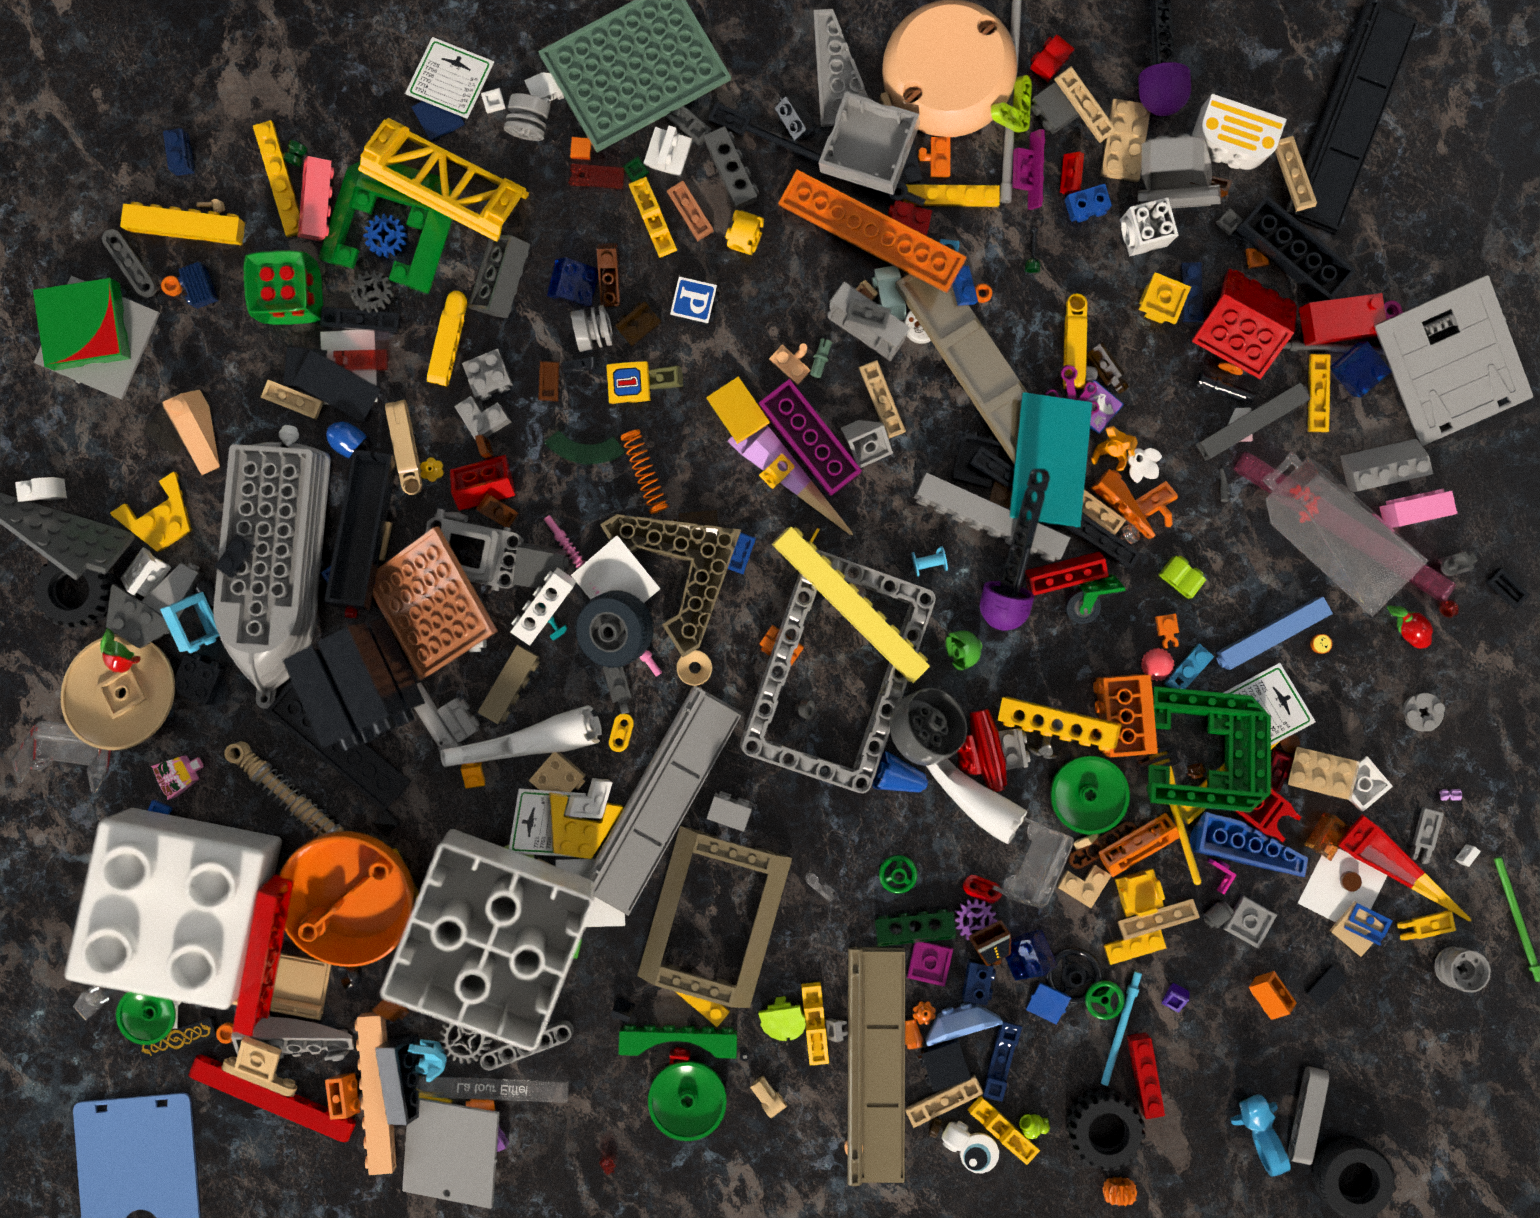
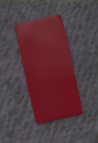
(1280, 766)

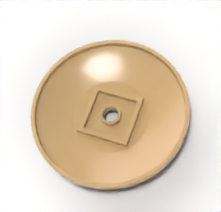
(93, 702)

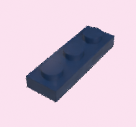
(1192, 276)

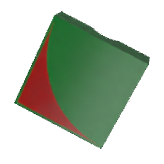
(81, 324)

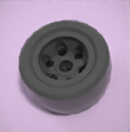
(937, 717)

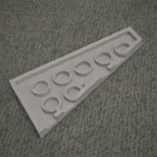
(835, 66)

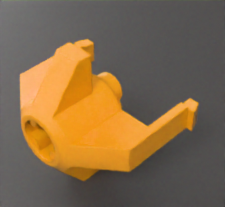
(1116, 446)

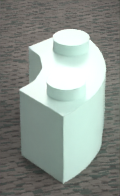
(888, 295)

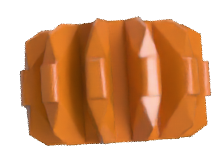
(1119, 1191)

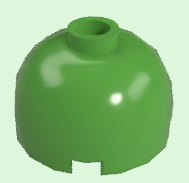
(964, 648)

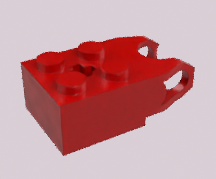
(1267, 813)

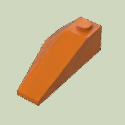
(1117, 495)

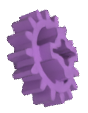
(981, 914)

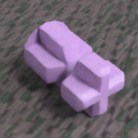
(1454, 794)

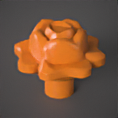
(924, 1012)

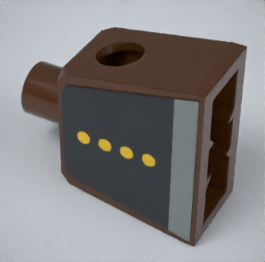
(992, 943)

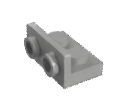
(1014, 748)

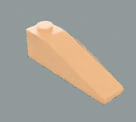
(194, 425)

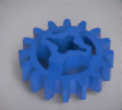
(379, 229)

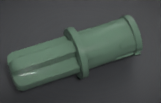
(820, 358)

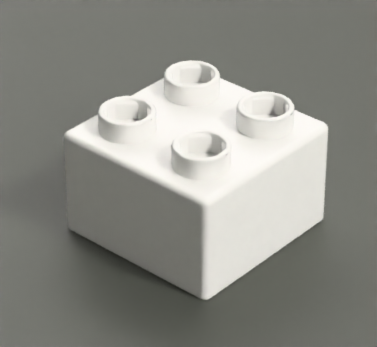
(170, 906)
(490, 940)

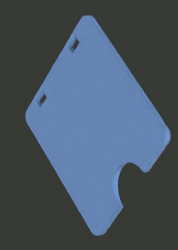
(137, 1157)

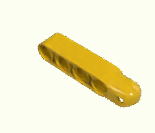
(1076, 338)
(447, 339)

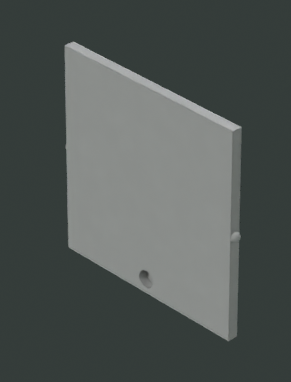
(115, 376)
(452, 1153)

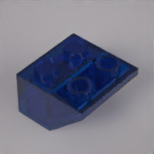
(1030, 956)

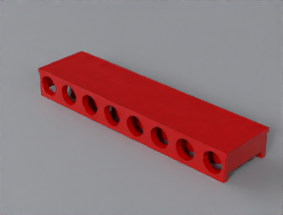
(263, 954)

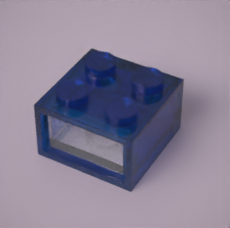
(1360, 369)

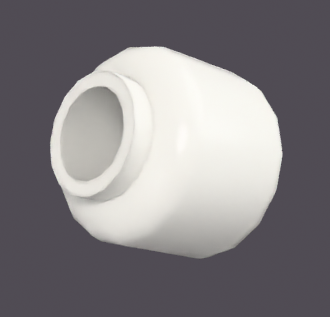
(956, 1136)

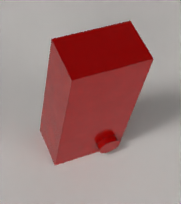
(1341, 319)

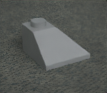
(866, 441)

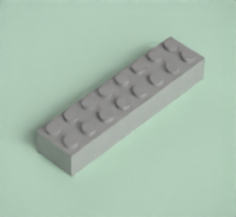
(986, 516)

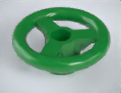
(903, 879)
(1103, 993)

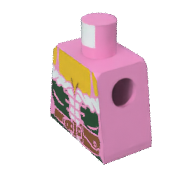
(176, 775)

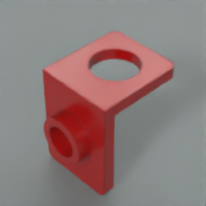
(679, 1053)

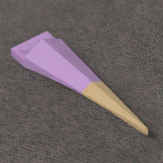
(763, 449)

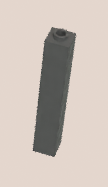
(1253, 421)

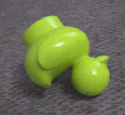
(1033, 1126)

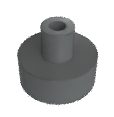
(805, 708)

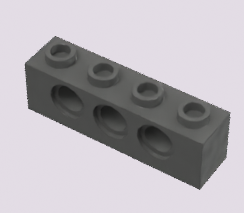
(723, 138)

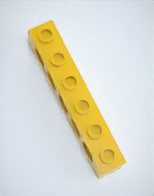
(1109, 730)

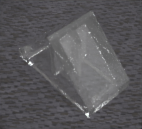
(90, 1002)

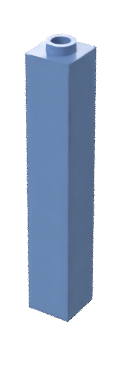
(1273, 633)

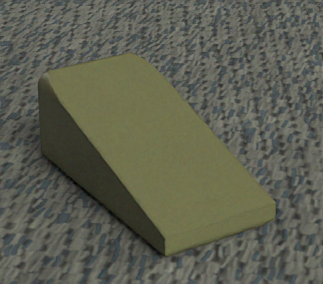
(665, 377)

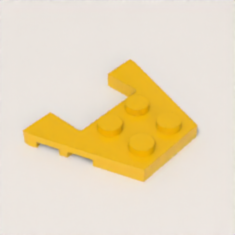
(163, 523)
(578, 835)

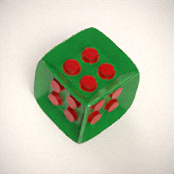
(283, 287)

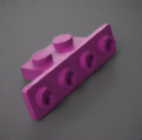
(1029, 167)

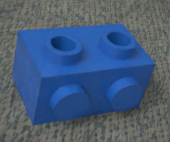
(1088, 203)

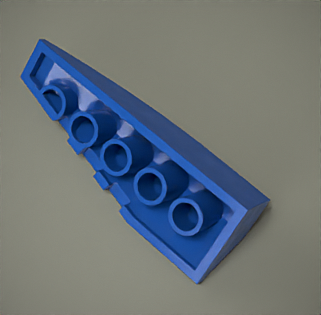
(1242, 844)

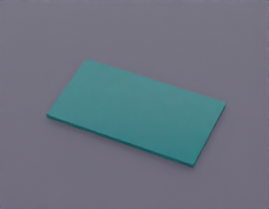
(1055, 438)

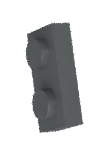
(868, 314)

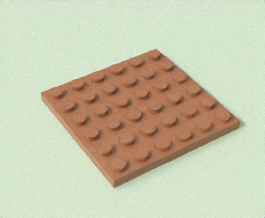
(431, 604)

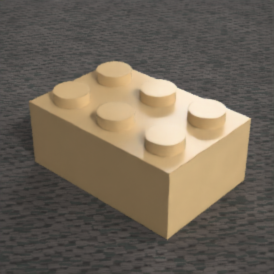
(1324, 773)

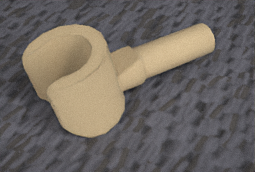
(218, 206)

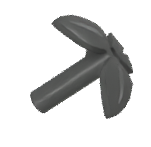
(1045, 750)

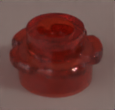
(1449, 608)
(607, 1165)

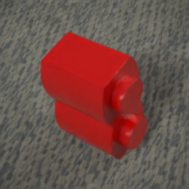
(1051, 58)

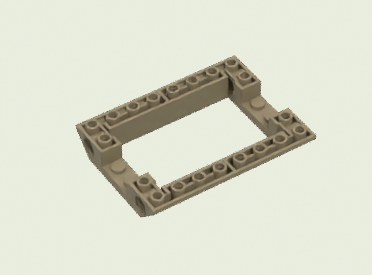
(719, 991)

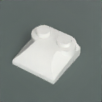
(1369, 785)

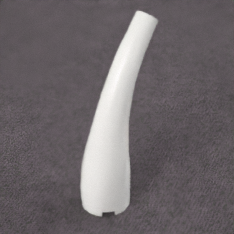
(556, 734)
(981, 804)

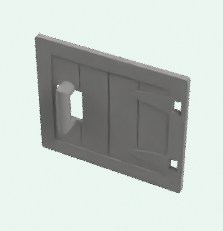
(1460, 375)

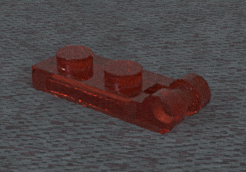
(597, 176)
(362, 359)

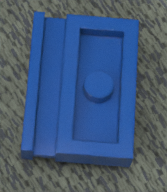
(1374, 936)

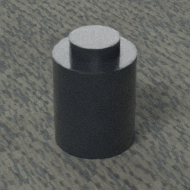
(208, 589)

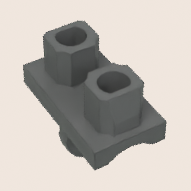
(1457, 563)

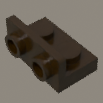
(637, 323)

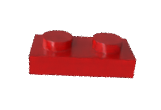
(1072, 172)

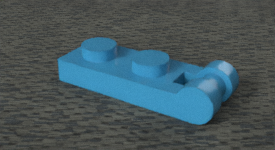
(1189, 668)

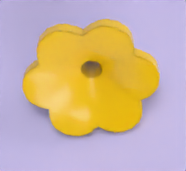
(435, 472)

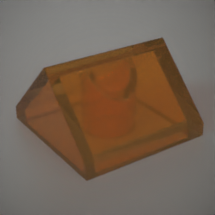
(1327, 835)

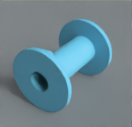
(930, 561)

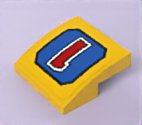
(628, 382)

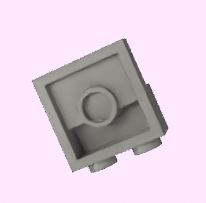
(487, 375)

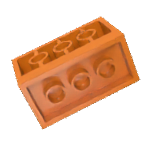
(1137, 709)

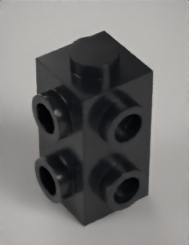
(795, 116)

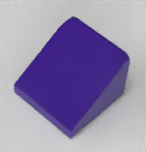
(1176, 997)

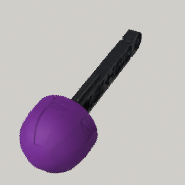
(1166, 84)
(1005, 602)

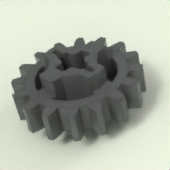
(371, 293)

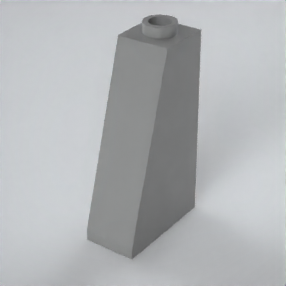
(174, 587)

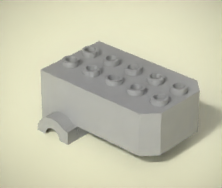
(1170, 168)

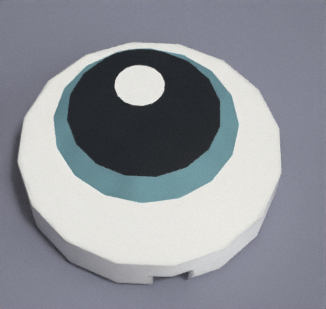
(980, 1153)

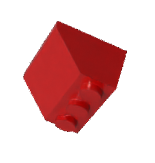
(474, 480)

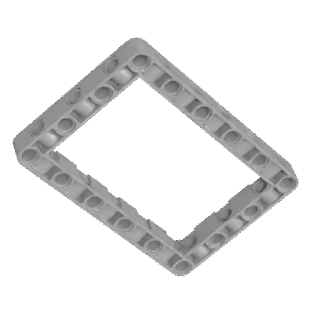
(890, 691)

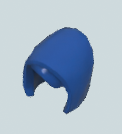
(344, 438)

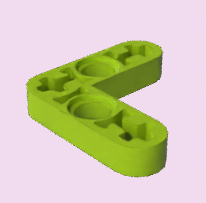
(1016, 117)

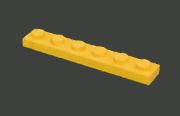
(278, 176)

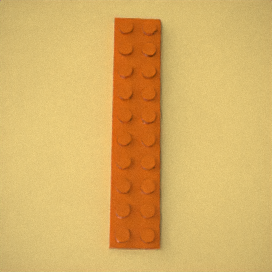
(872, 231)

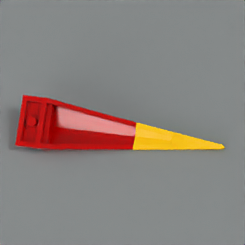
(1375, 848)

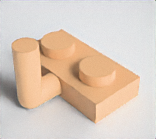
(790, 363)

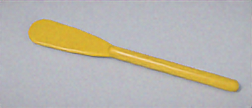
(1180, 827)

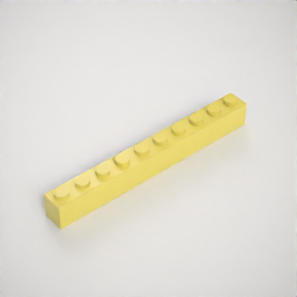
(851, 604)

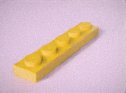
(956, 195)

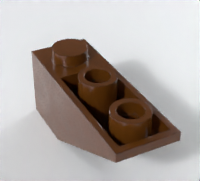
(608, 274)

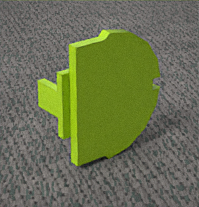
(782, 1020)

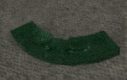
(584, 453)

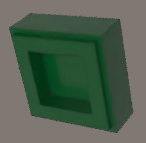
(635, 169)

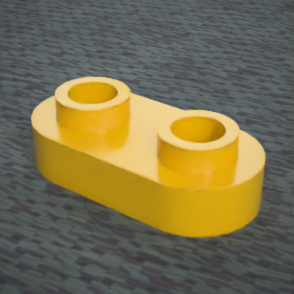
(622, 732)

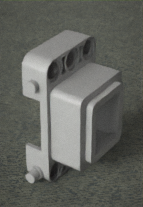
(494, 554)

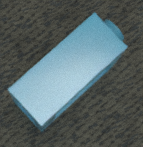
(205, 615)

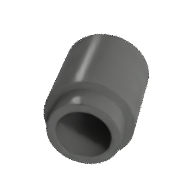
(1218, 914)

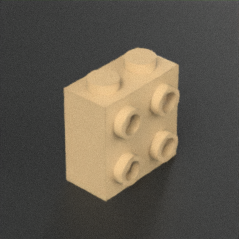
(558, 775)

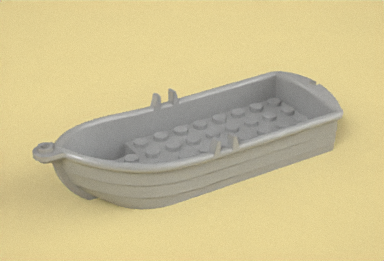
(272, 602)

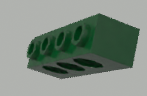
(943, 917)

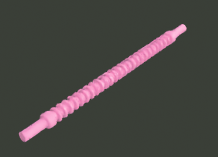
(560, 536)

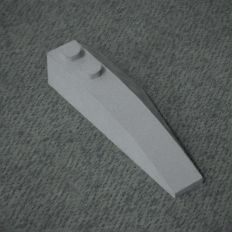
(297, 1036)

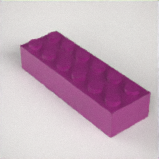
(810, 437)

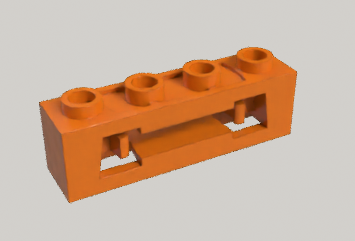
(1139, 844)

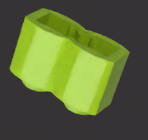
(1182, 576)

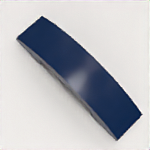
(1001, 1060)

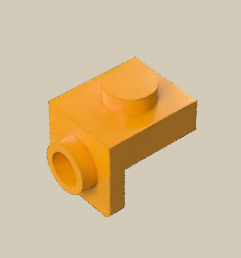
(473, 775)

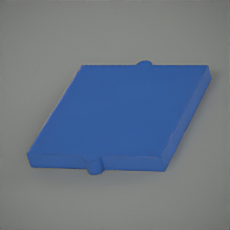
(1048, 1003)

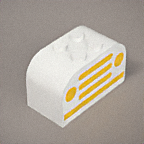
(1237, 132)

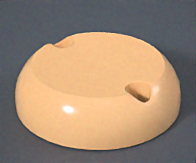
(950, 66)

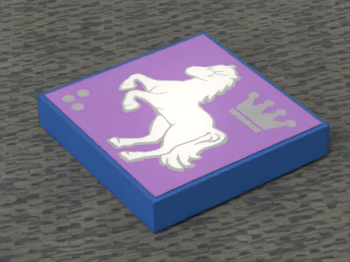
(1108, 407)

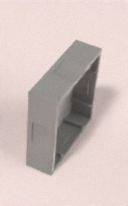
(869, 143)
(885, 342)

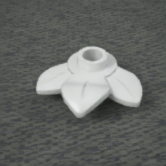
(1145, 466)

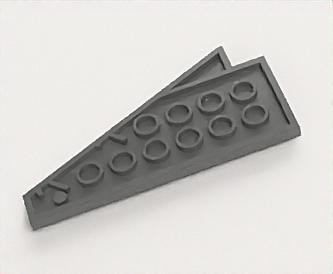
(65, 538)

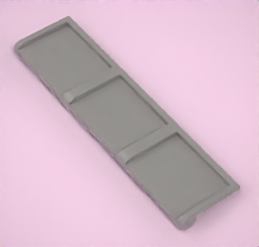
(662, 799)

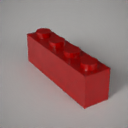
(1066, 573)
(1146, 1075)

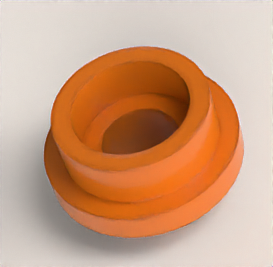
(988, 291)

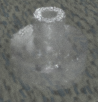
(1130, 533)

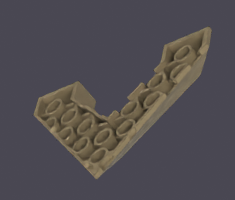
(702, 545)

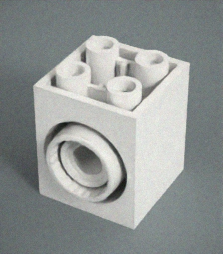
(1148, 226)

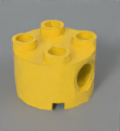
(745, 232)

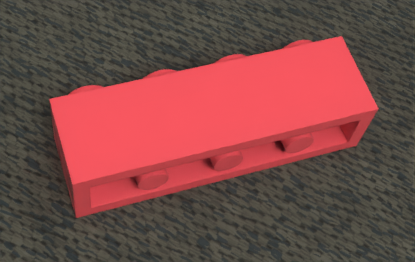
(314, 199)

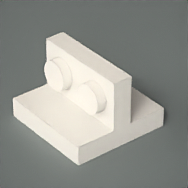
(668, 151)
(144, 573)

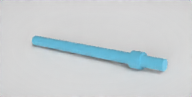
(1132, 992)

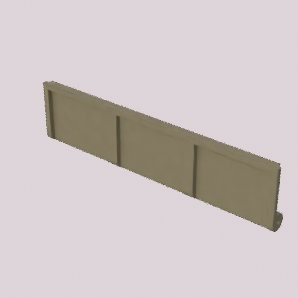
(969, 355)
(876, 1065)

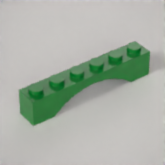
(636, 1040)

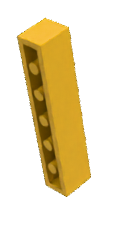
(182, 224)

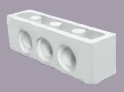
(562, 584)

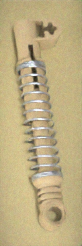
(299, 806)

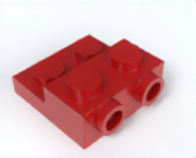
(911, 216)

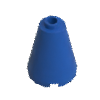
(898, 775)

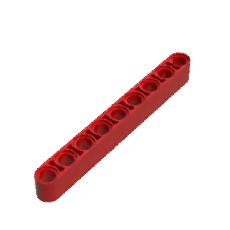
(292, 1108)

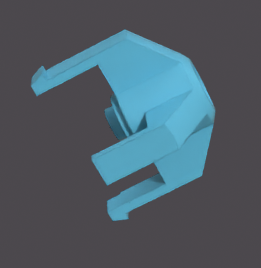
(433, 1061)

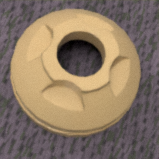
(689, 677)

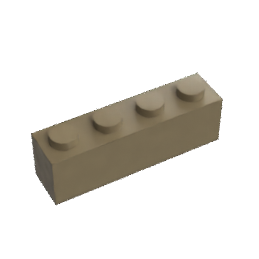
(508, 684)

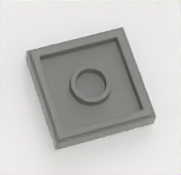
(1250, 921)

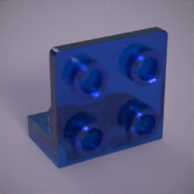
(573, 281)

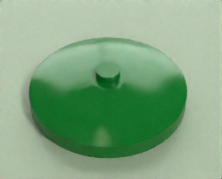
(1089, 795)
(687, 1100)

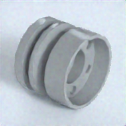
(527, 117)
(591, 328)
(1472, 970)

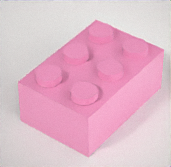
(1418, 508)

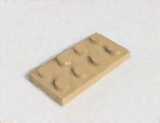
(1124, 147)

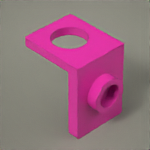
(1229, 877)

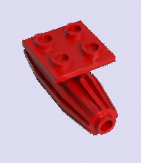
(983, 751)

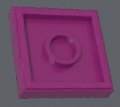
(930, 963)

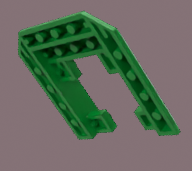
(360, 193)
(1247, 750)

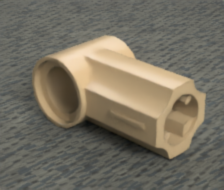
(770, 1100)

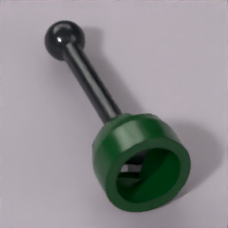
(1033, 264)

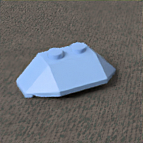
(960, 1022)

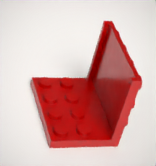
(1247, 324)

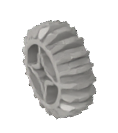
(452, 1045)

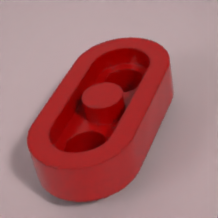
(982, 887)

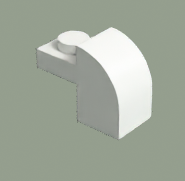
(41, 489)

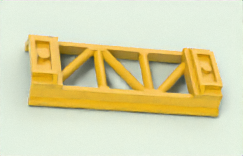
(382, 151)

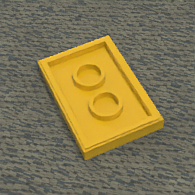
(737, 410)

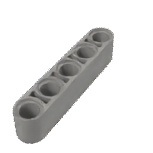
(518, 1052)
(1308, 1115)

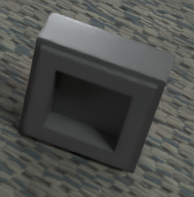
(1229, 221)

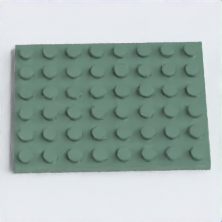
(634, 68)

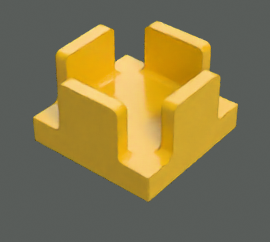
(1163, 299)
(1140, 893)

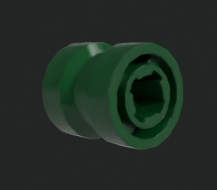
(295, 153)

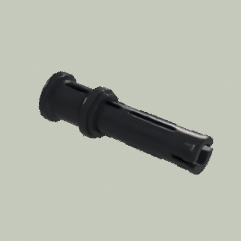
(1216, 385)

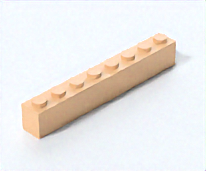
(379, 1135)

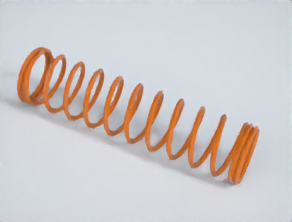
(628, 436)

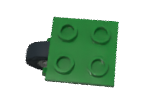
(1084, 604)

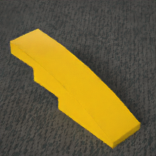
(652, 217)
(815, 1023)
(1003, 1130)

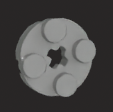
(1434, 716)

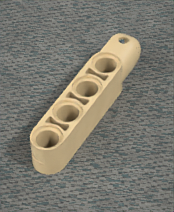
(404, 446)

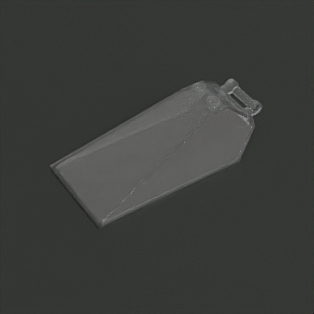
(1340, 533)

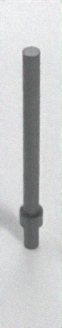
(1295, 345)

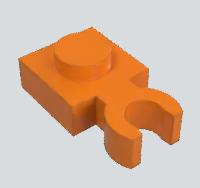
(1167, 626)

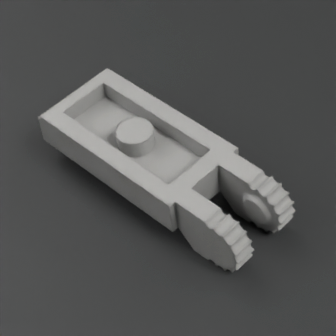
(1426, 834)

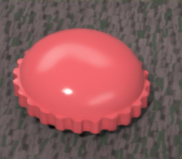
(1157, 664)

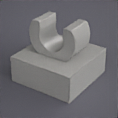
(834, 1029)

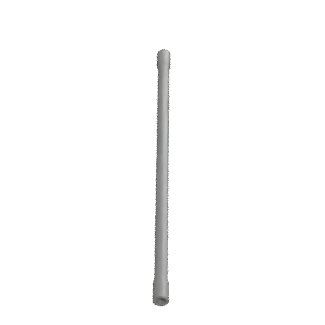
(1006, 185)

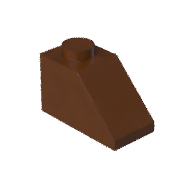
(391, 1010)

